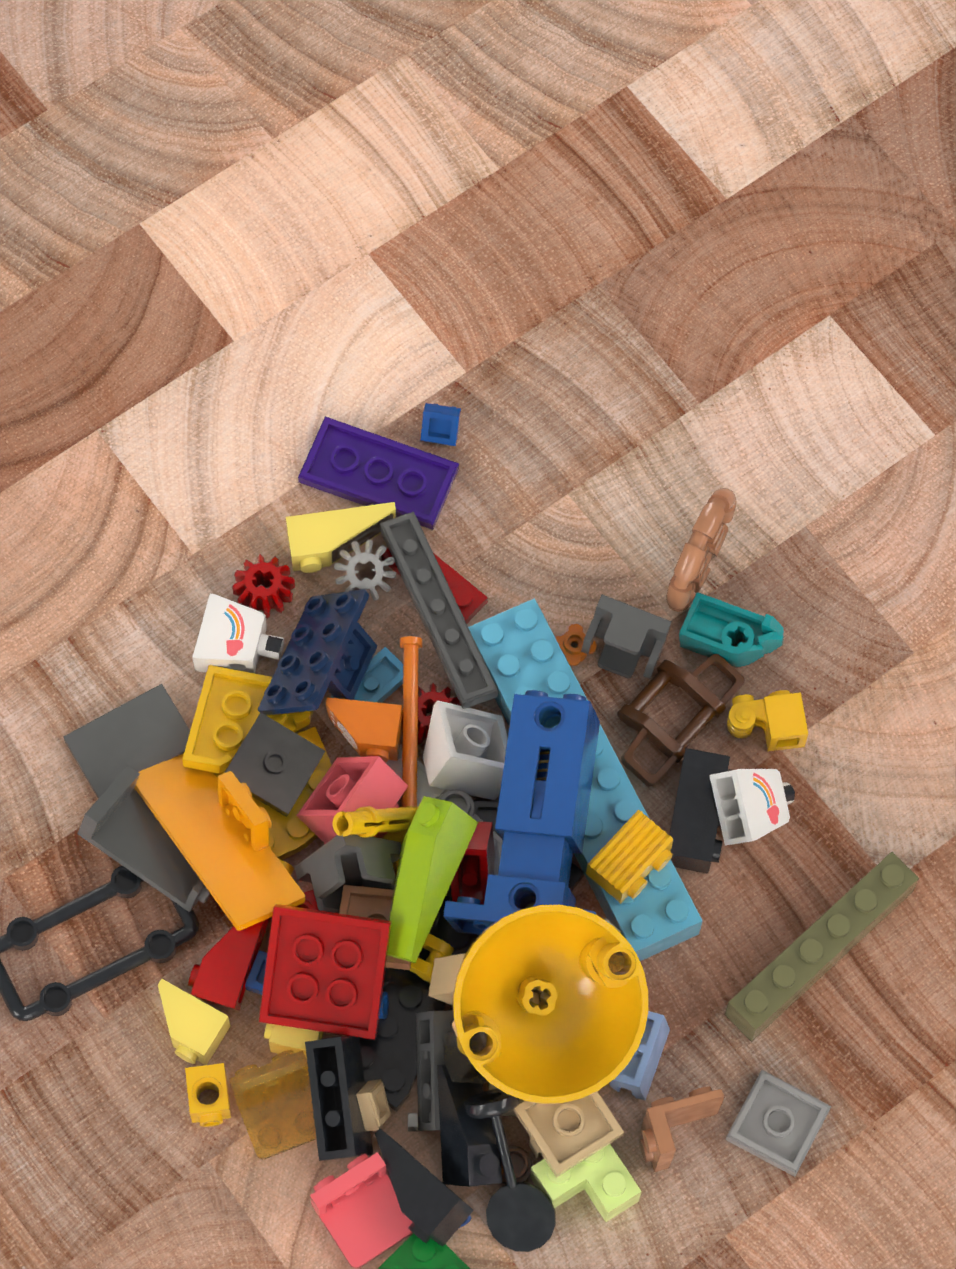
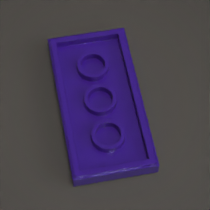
(378, 471)

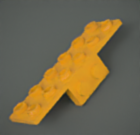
(221, 838)

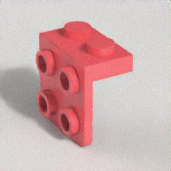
(361, 1210)

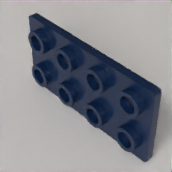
(323, 655)

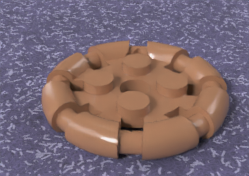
(696, 555)

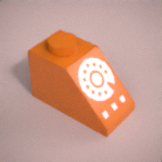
(368, 726)

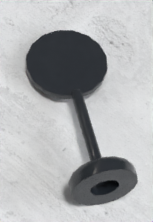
(518, 1212)

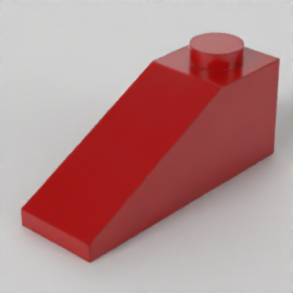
(227, 966)

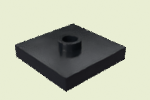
(275, 763)

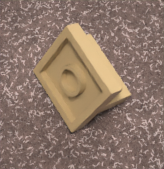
(568, 1130)

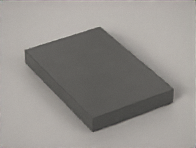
(132, 735)

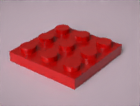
(325, 971)

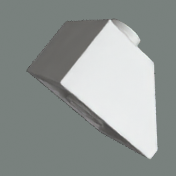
(465, 750)

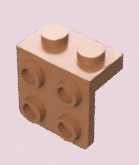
(666, 1113)

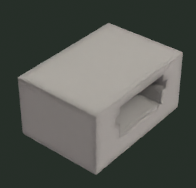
(412, 1122)

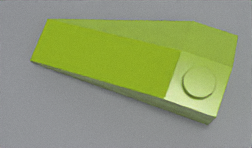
(425, 872)

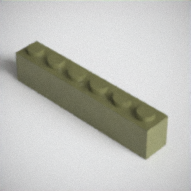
(821, 946)

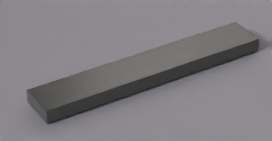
(438, 610)

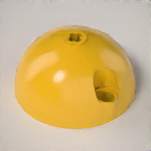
(585, 1019)

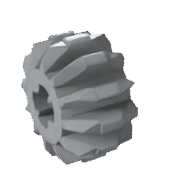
(363, 558)

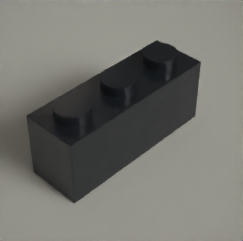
(695, 812)
(335, 1079)

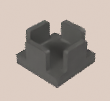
(626, 636)
(349, 862)

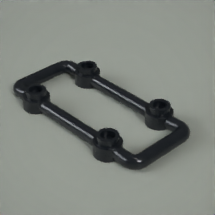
(56, 997)

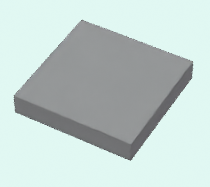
(778, 1123)

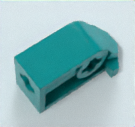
(716, 625)

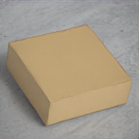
(373, 1105)

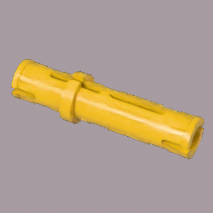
(369, 821)

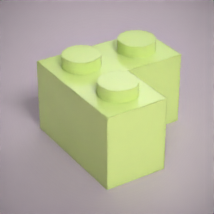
(601, 1177)

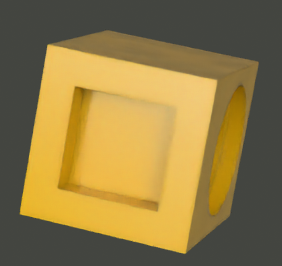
(204, 1078)

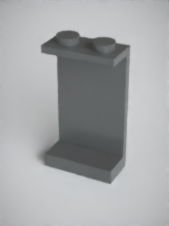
(133, 837)

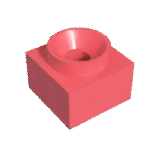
(348, 786)

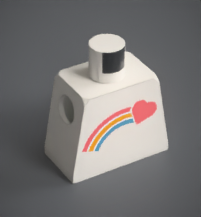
(233, 637)
(750, 803)

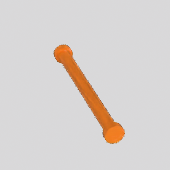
(410, 718)

